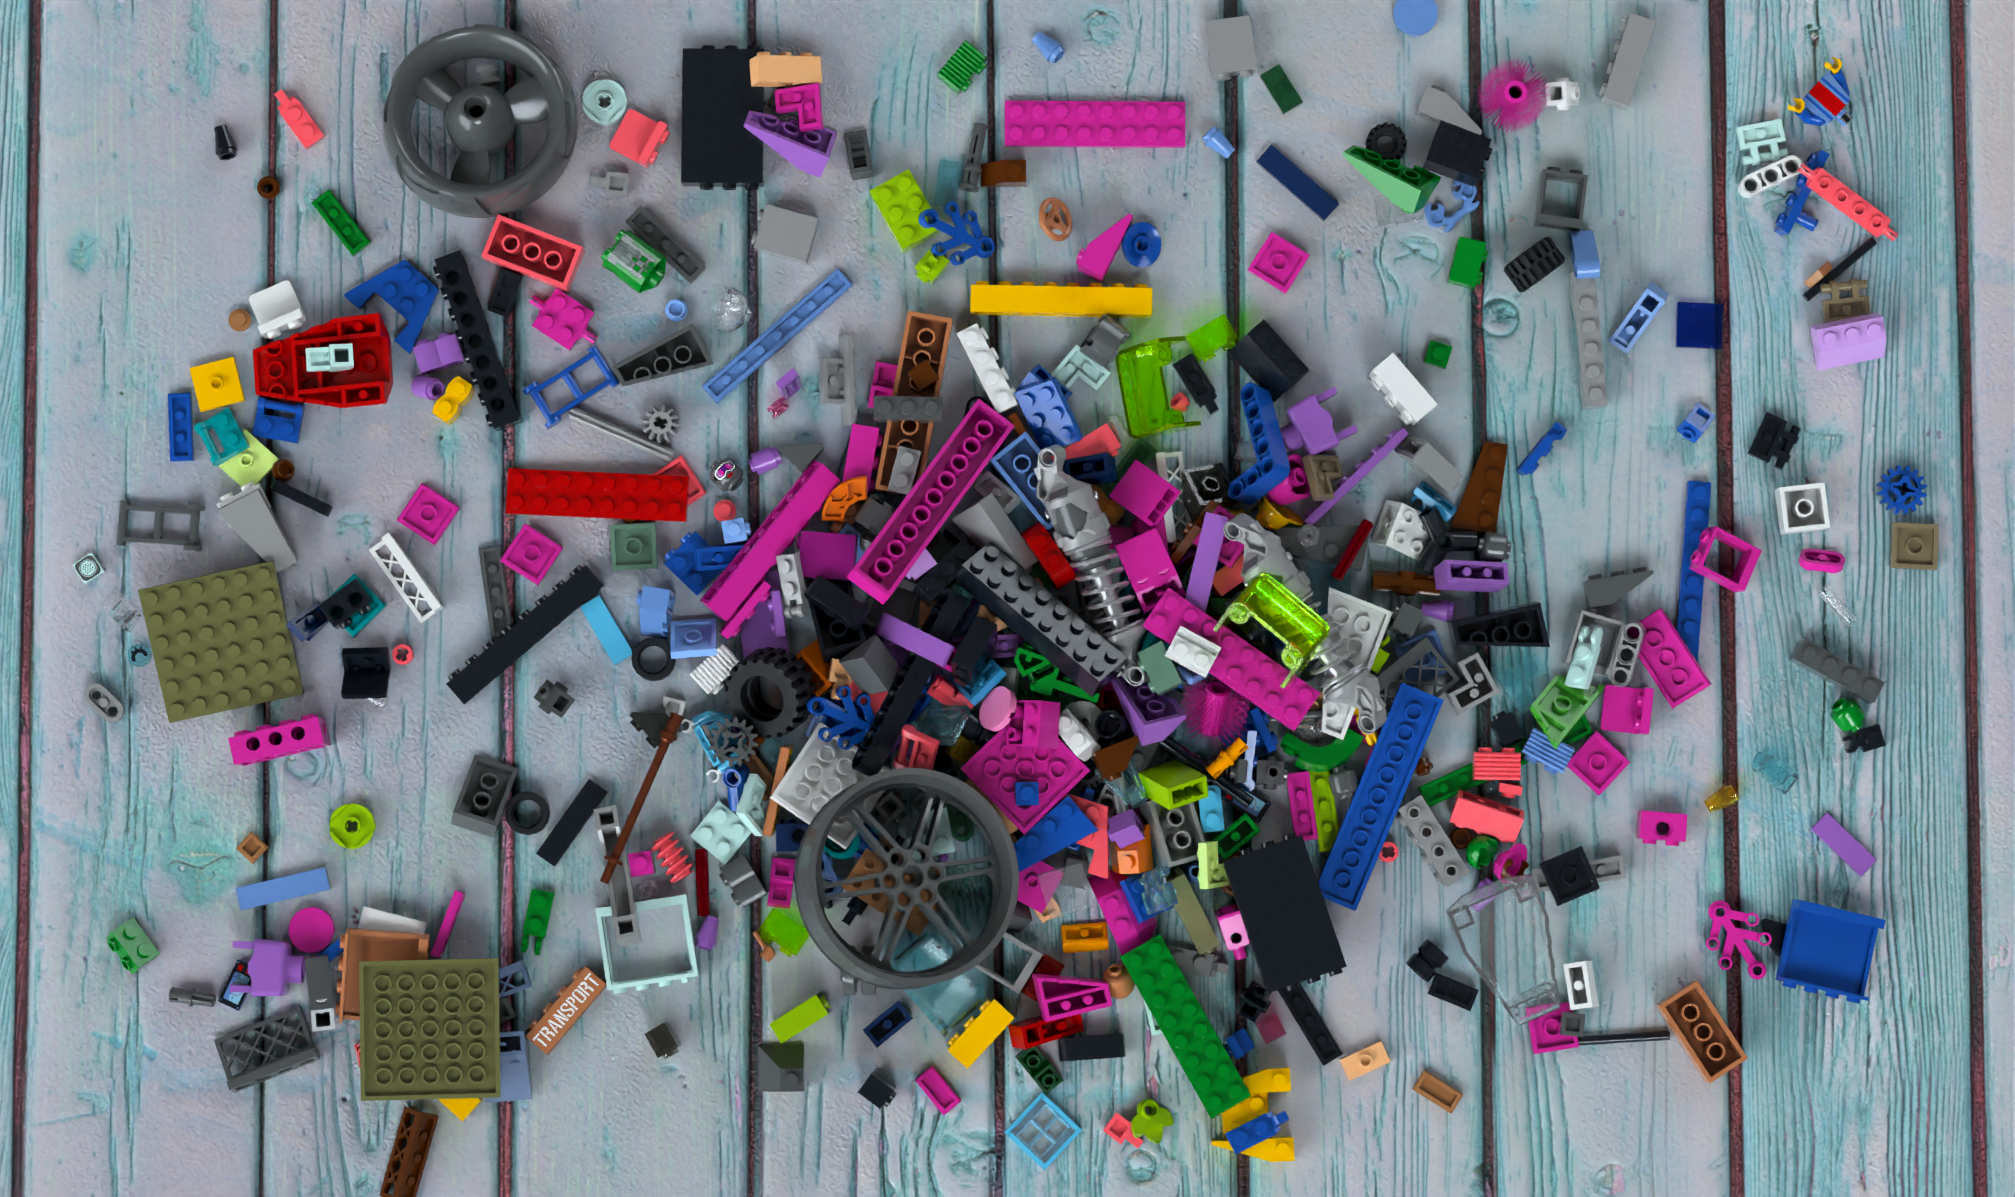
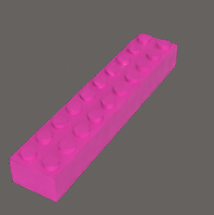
(930, 501)

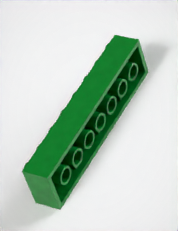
(1186, 1027)

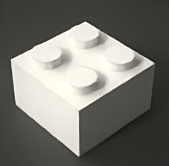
(1802, 508)

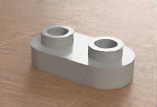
(104, 703)

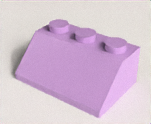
(1848, 341)

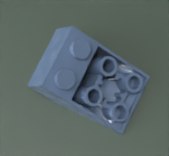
(514, 1067)

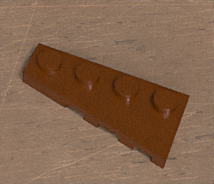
(1482, 496)

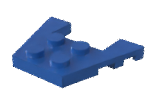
(406, 292)

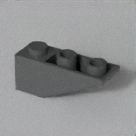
(1607, 590)
(319, 993)

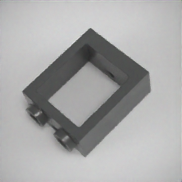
(1558, 222)

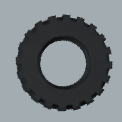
(790, 678)

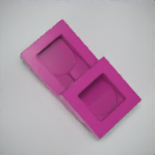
(883, 381)
(781, 883)

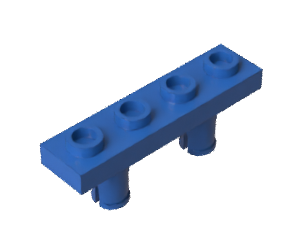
(1796, 200)

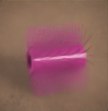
(1521, 91)
(1214, 710)

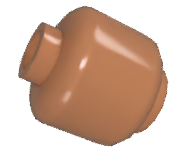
(1119, 981)

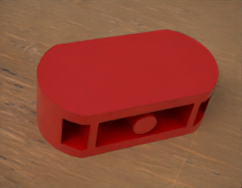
(1048, 555)

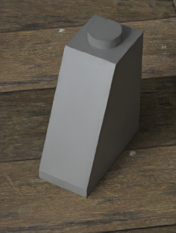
(1429, 463)

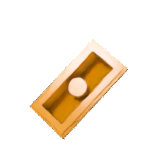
(1084, 937)

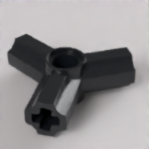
(1435, 529)

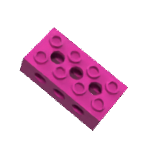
(243, 742)

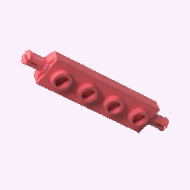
(1848, 202)

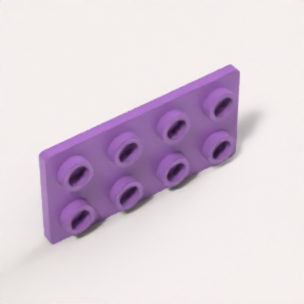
(767, 624)

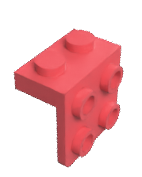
(639, 138)

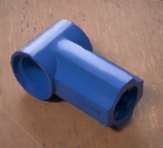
(735, 786)

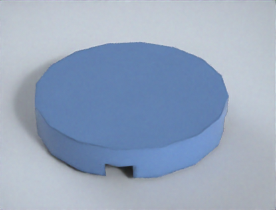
(1415, 16)

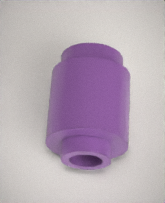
(427, 387)
(765, 460)

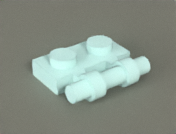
(1761, 135)

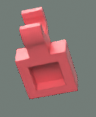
(1120, 1129)

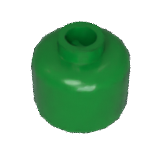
(1847, 714)

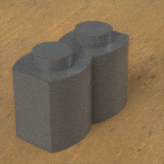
(743, 881)

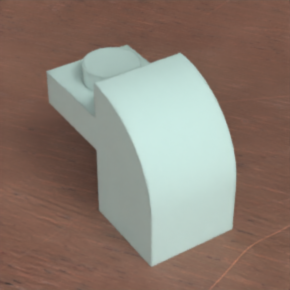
(332, 358)

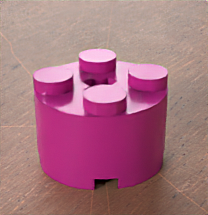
(1294, 487)

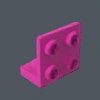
(1626, 709)

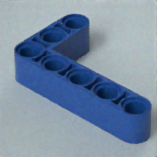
(1268, 444)

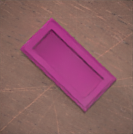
(938, 1090)

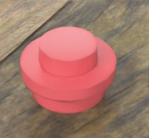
(724, 510)

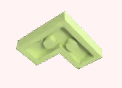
(1210, 873)

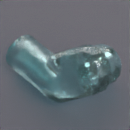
(1490, 792)

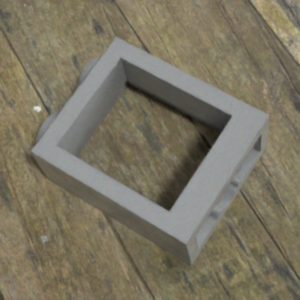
(1026, 972)

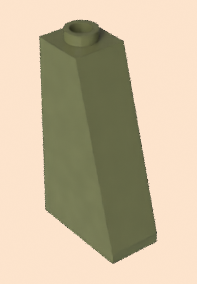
(1192, 914)

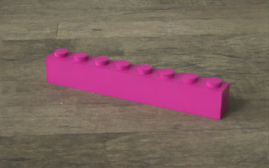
(770, 540)

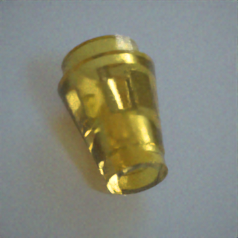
(1722, 798)

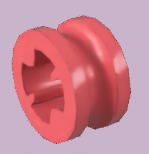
(395, 653)
(1388, 858)

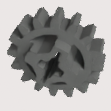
(726, 733)

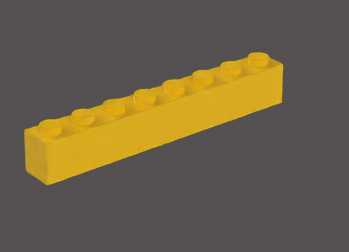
(1061, 300)

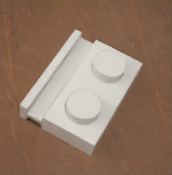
(1192, 651)

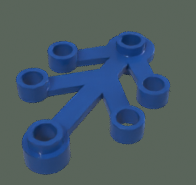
(958, 233)
(849, 719)

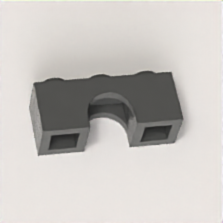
(908, 408)

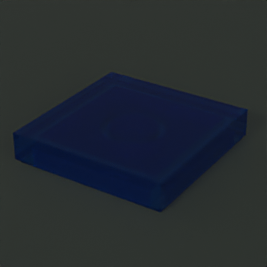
(1699, 325)

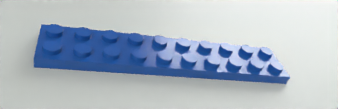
(1378, 796)

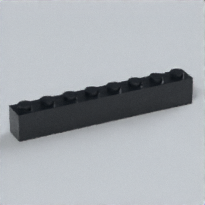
(525, 634)

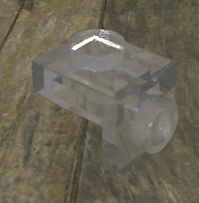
(1309, 732)

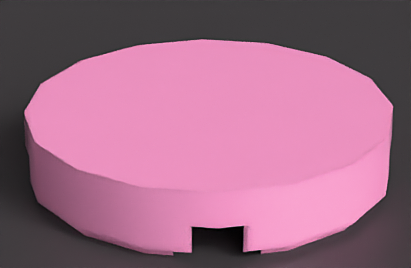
(997, 708)

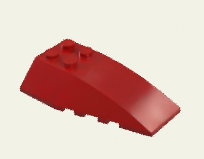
(283, 373)

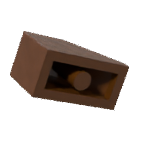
(1004, 173)
(1115, 758)

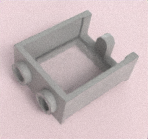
(1610, 640)

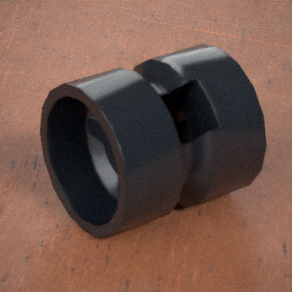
(1113, 727)
(974, 730)
(1427, 960)

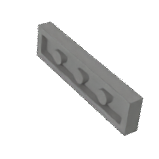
(1603, 869)

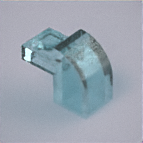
(1774, 771)

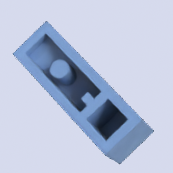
(1639, 317)

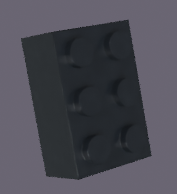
(833, 636)

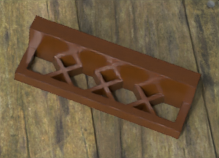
(412, 1157)

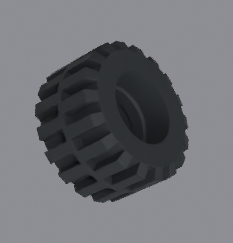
(1534, 264)

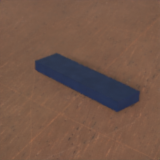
(1297, 182)

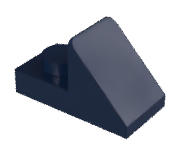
(308, 623)

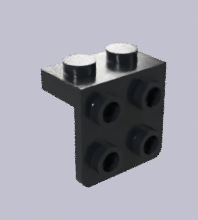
(365, 672)

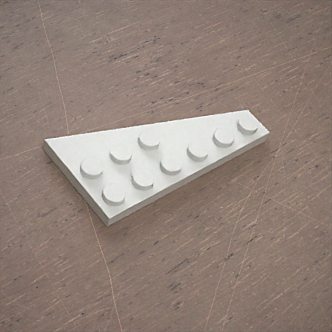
(1364, 629)

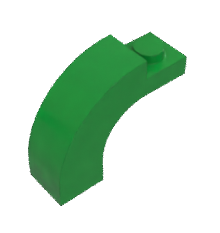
(1322, 758)

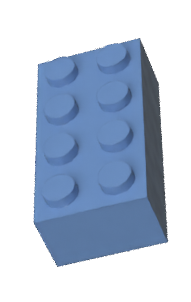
(1017, 467)

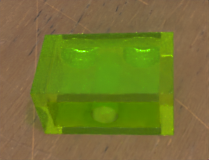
(1211, 338)
(784, 932)

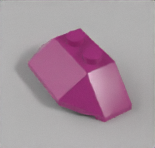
(1118, 913)

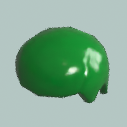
(1481, 851)

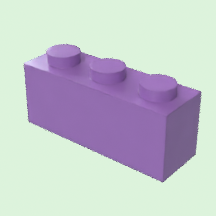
(1471, 576)

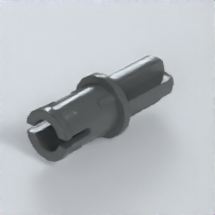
(191, 997)

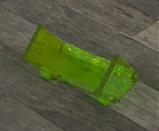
(1145, 389)
(1284, 617)

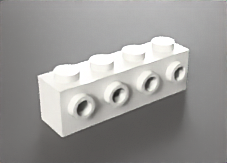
(987, 370)

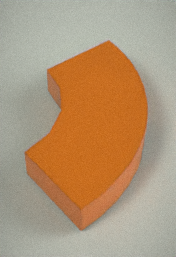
(843, 497)

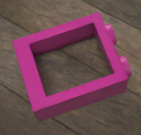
(1745, 564)

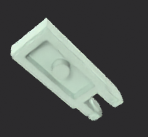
(1584, 658)

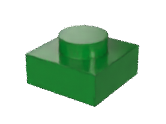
(1437, 354)

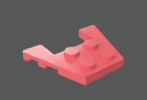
(1099, 840)

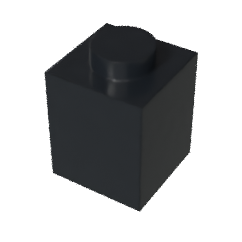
(1506, 728)

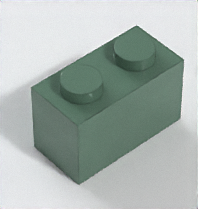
(1161, 670)

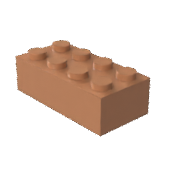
(1701, 1031)

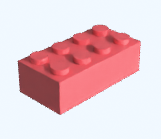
(533, 253)

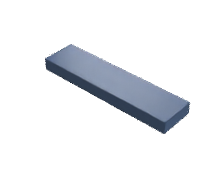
(283, 888)

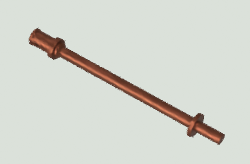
(668, 735)

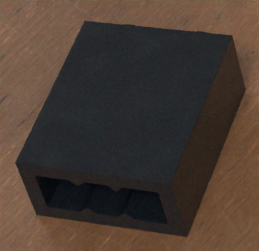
(1458, 154)
(974, 652)

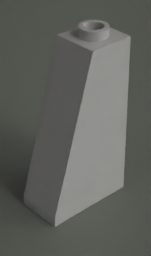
(988, 522)
(260, 529)

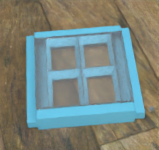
(1043, 1131)

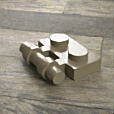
(1847, 307)

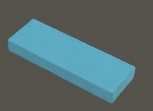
(607, 630)

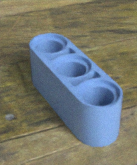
(1584, 254)

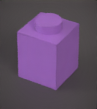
(1125, 828)

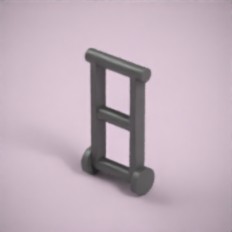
(193, 510)

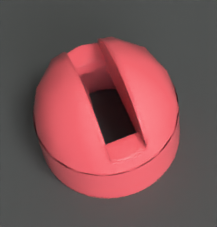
(1180, 402)

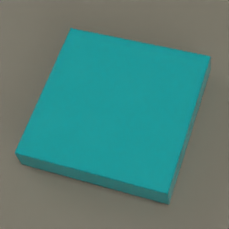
(359, 622)

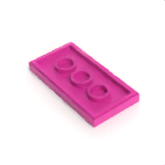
(1669, 659)

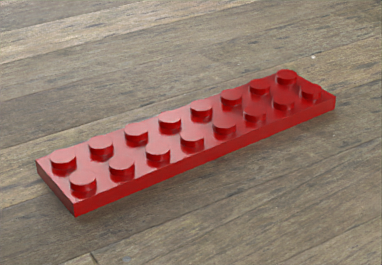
(597, 495)

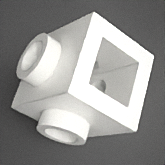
(1562, 94)

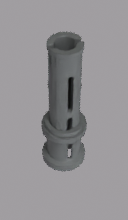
(972, 167)

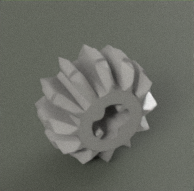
(665, 416)

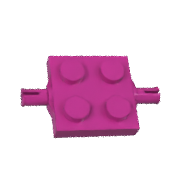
(563, 319)

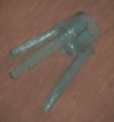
(1135, 793)

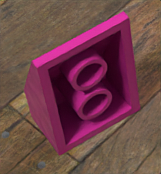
(1100, 252)

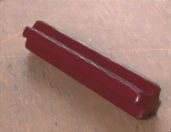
(1352, 550)
(702, 882)

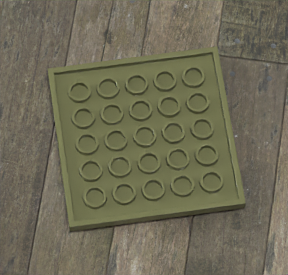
(221, 641)
(429, 1029)

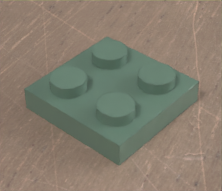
(633, 546)

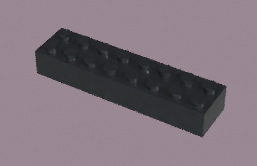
(1040, 619)

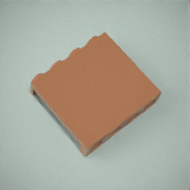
(372, 946)

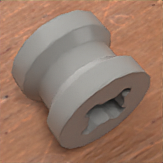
(488, 75)

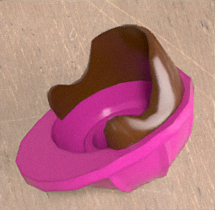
(1511, 862)

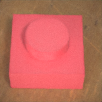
(1509, 789)

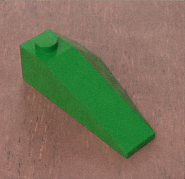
(1400, 184)

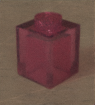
(1270, 1028)

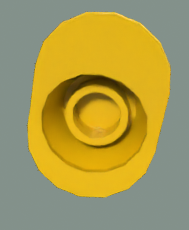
(1276, 516)

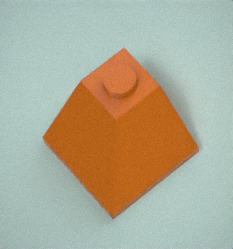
(1134, 857)

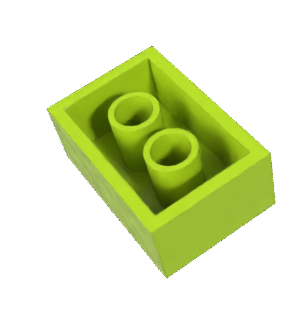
(900, 205)

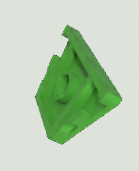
(1562, 707)

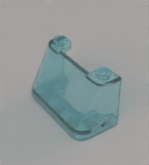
(943, 1002)

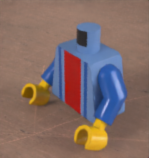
(1825, 99)

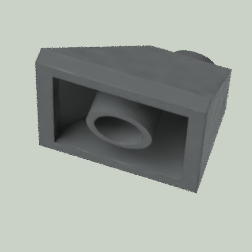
(781, 1068)

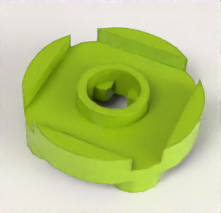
(352, 839)

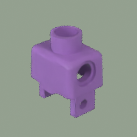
(1312, 426)
(271, 968)

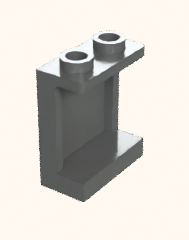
(899, 605)

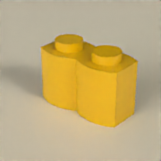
(450, 405)

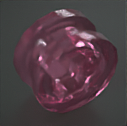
(778, 407)

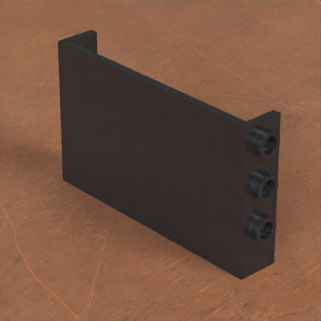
(714, 110)
(1284, 914)

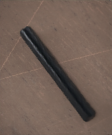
(1199, 765)

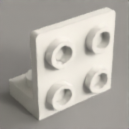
(1400, 529)

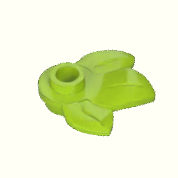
(1150, 1124)

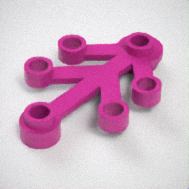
(1735, 935)

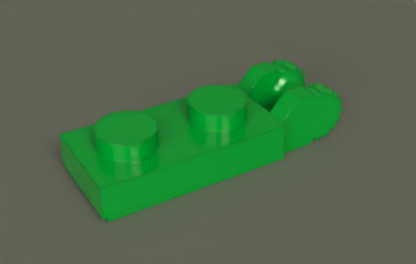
(537, 919)

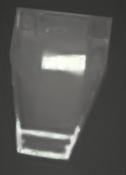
(1509, 945)

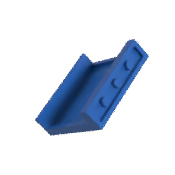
(1828, 950)

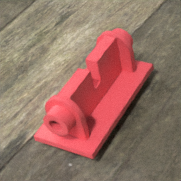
(947, 693)

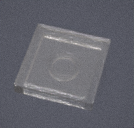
(1065, 890)

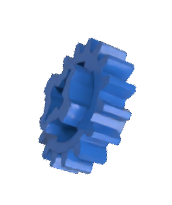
(1911, 492)

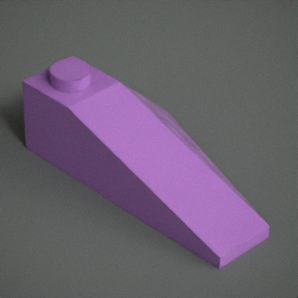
(805, 150)
(1149, 714)

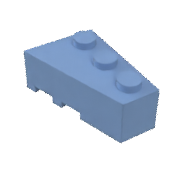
(655, 611)

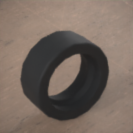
(637, 654)
(540, 825)

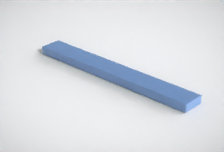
(777, 336)

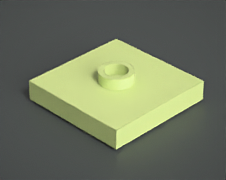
(250, 464)

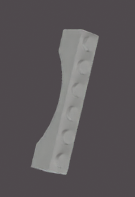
(1590, 353)
(620, 885)

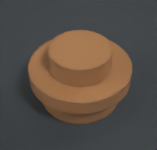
(239, 320)

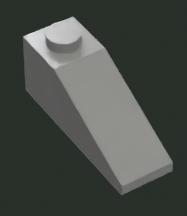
(1440, 106)

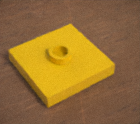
(217, 384)

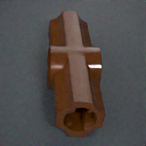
(1404, 583)

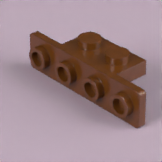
(1191, 531)

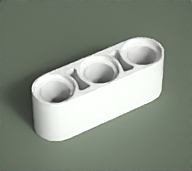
(1762, 184)
(381, 920)

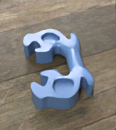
(1436, 217)

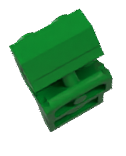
(1047, 677)

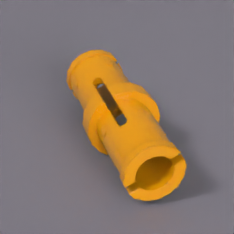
(1227, 758)

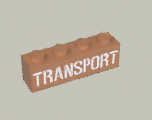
(567, 1009)

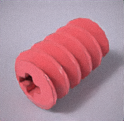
(672, 857)

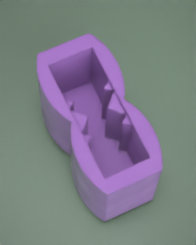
(438, 354)

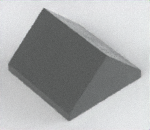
(871, 666)

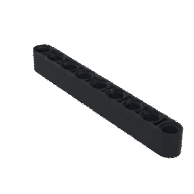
(907, 687)

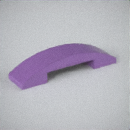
(914, 639)

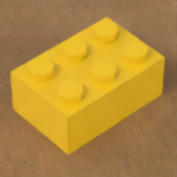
(979, 1032)

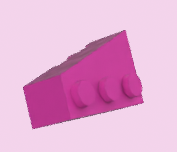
(1069, 995)

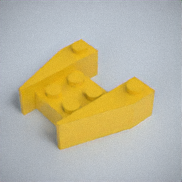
(1259, 1083)

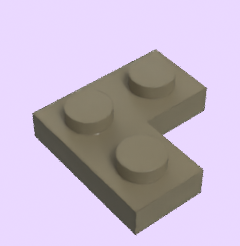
(1319, 472)

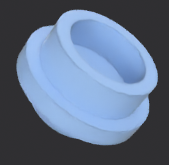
(676, 310)

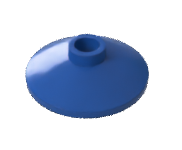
(1149, 244)

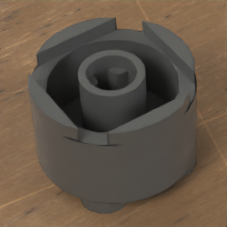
(1104, 340)
(873, 514)

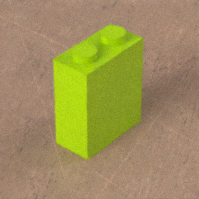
(1174, 784)
(800, 1017)

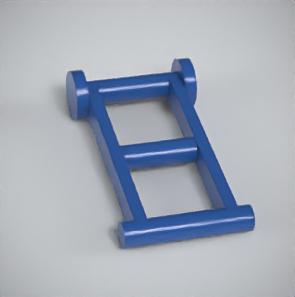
(554, 418)

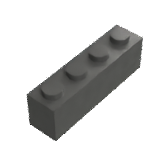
(1836, 671)

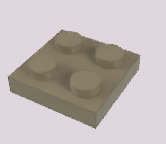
(1914, 546)

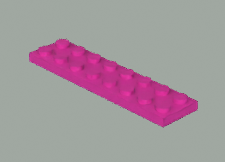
(1095, 124)
(1237, 662)

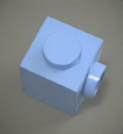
(736, 531)

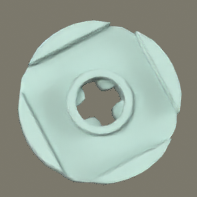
(604, 115)

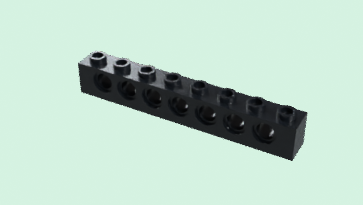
(444, 268)

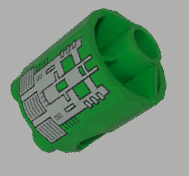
(635, 262)

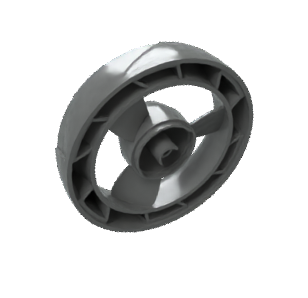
(480, 121)

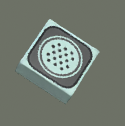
(88, 568)

